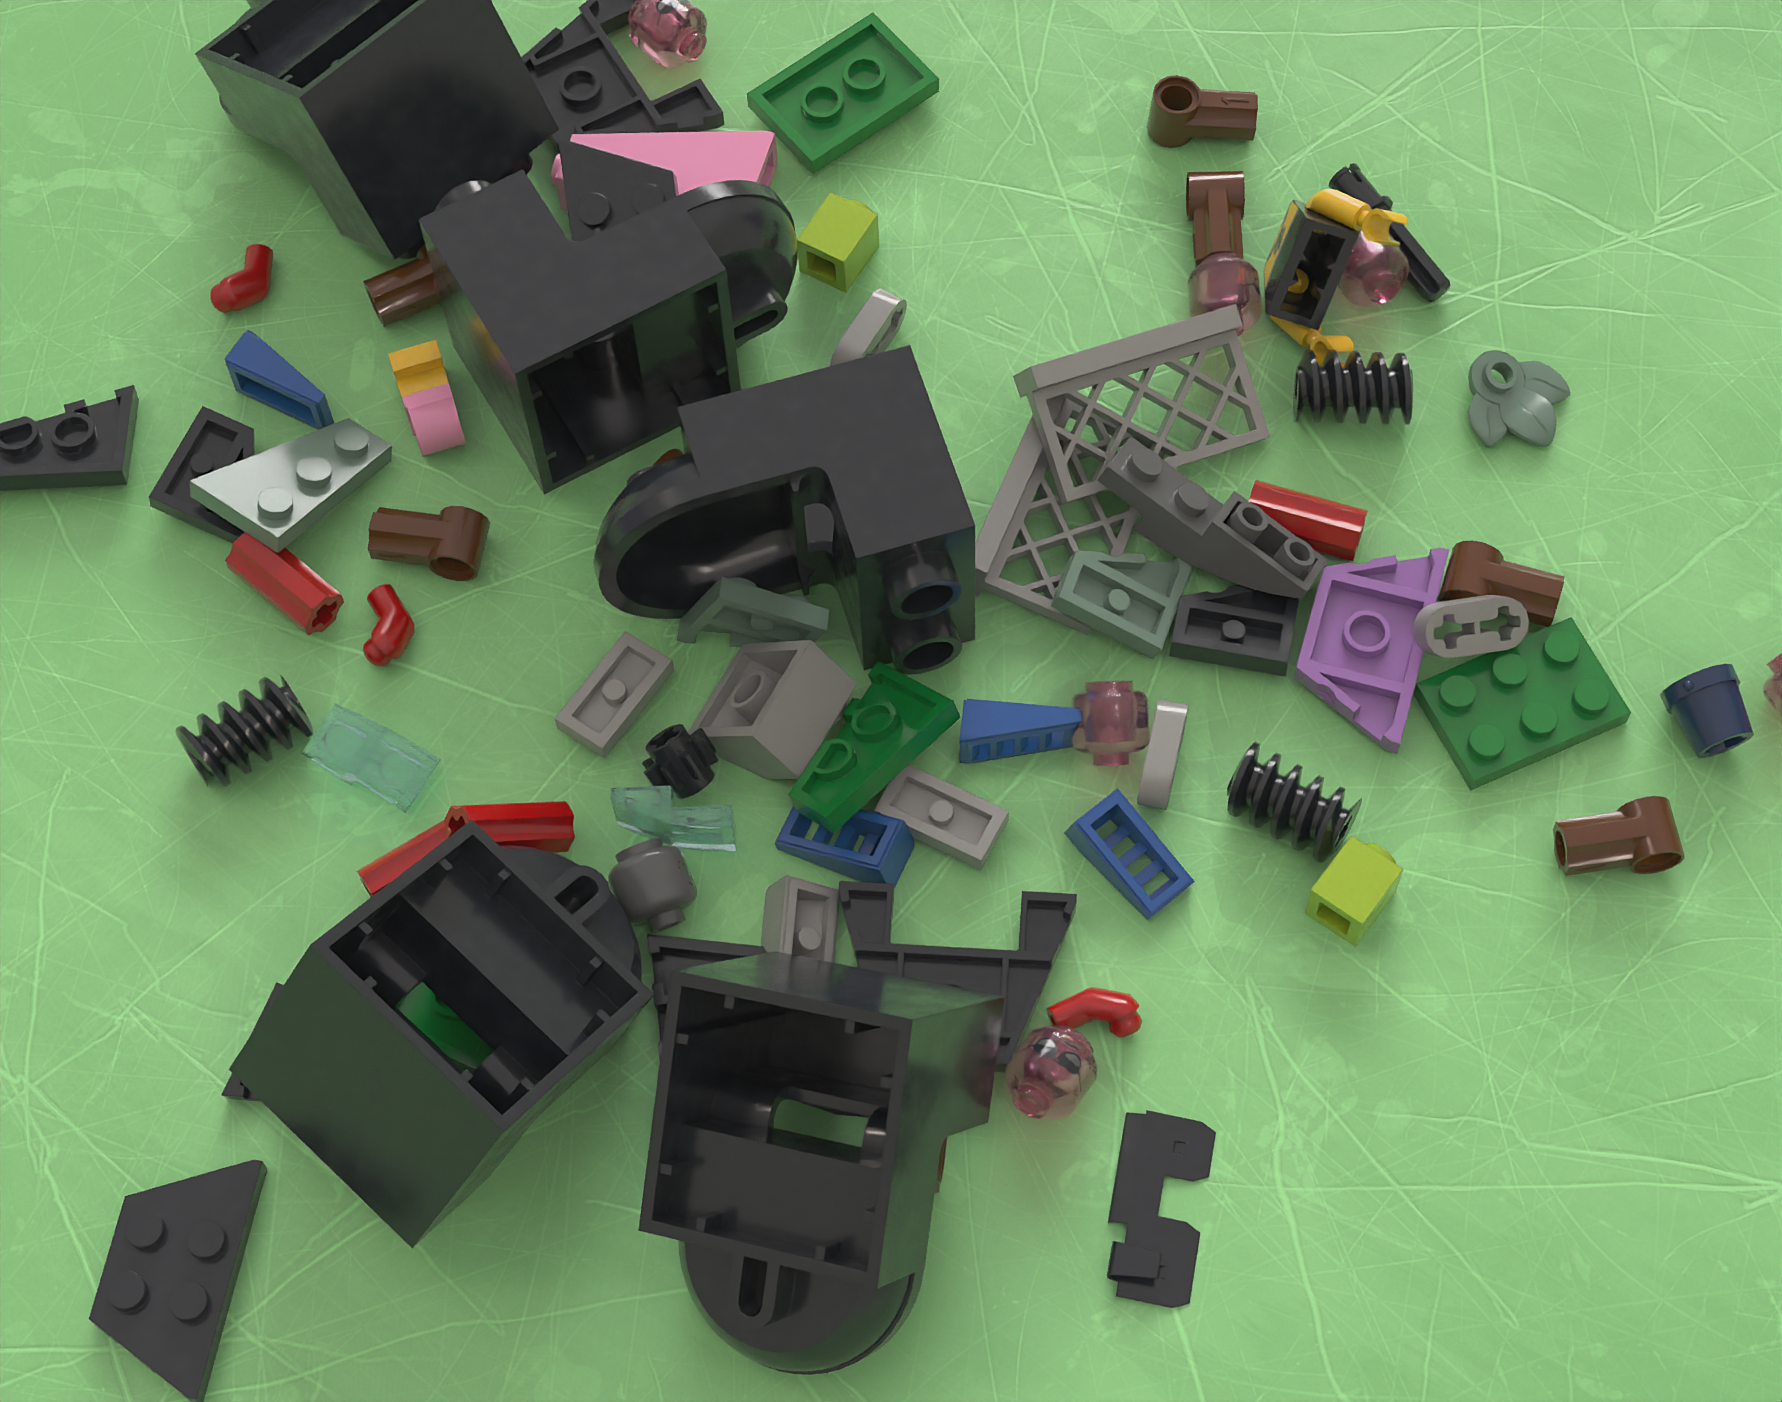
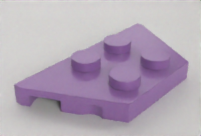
(1362, 640)

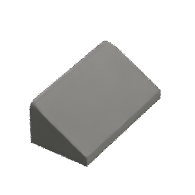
(800, 919)

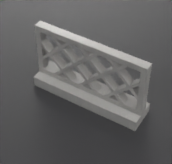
(1136, 354)
(1015, 503)

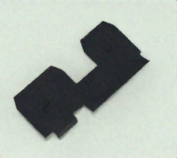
(1158, 1251)

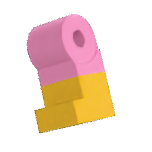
(427, 397)

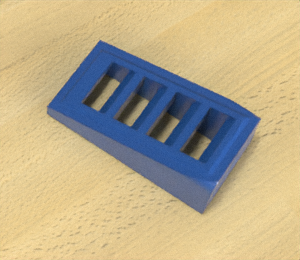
(271, 380)
(1013, 729)
(1131, 825)
(879, 858)

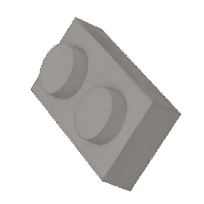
(614, 694)
(944, 815)

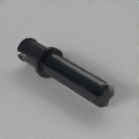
(1423, 272)

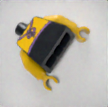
(1311, 259)

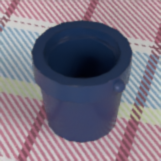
(1709, 710)

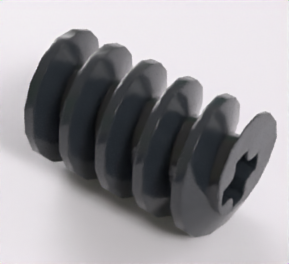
(1353, 386)
(244, 731)
(1290, 804)

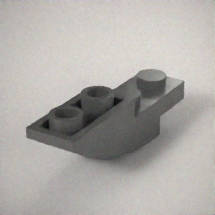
(1224, 540)

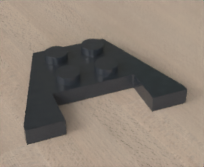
(596, 92)
(1006, 973)

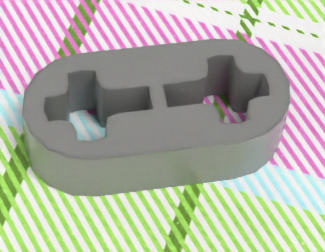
(872, 327)
(1472, 638)
(1162, 754)

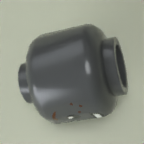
(653, 884)

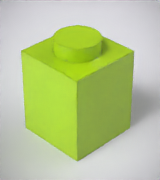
(838, 241)
(1354, 889)

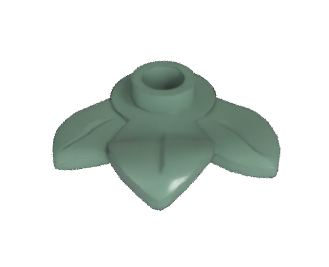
(1517, 406)

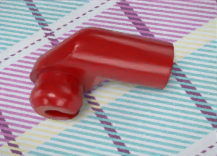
(247, 285)
(392, 630)
(1101, 1005)

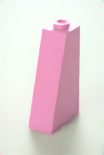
(692, 156)

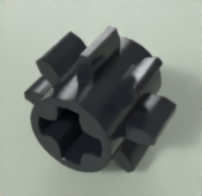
(680, 760)

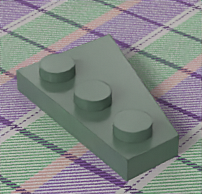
(293, 484)

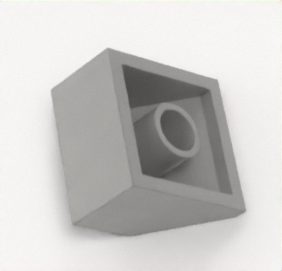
(775, 707)

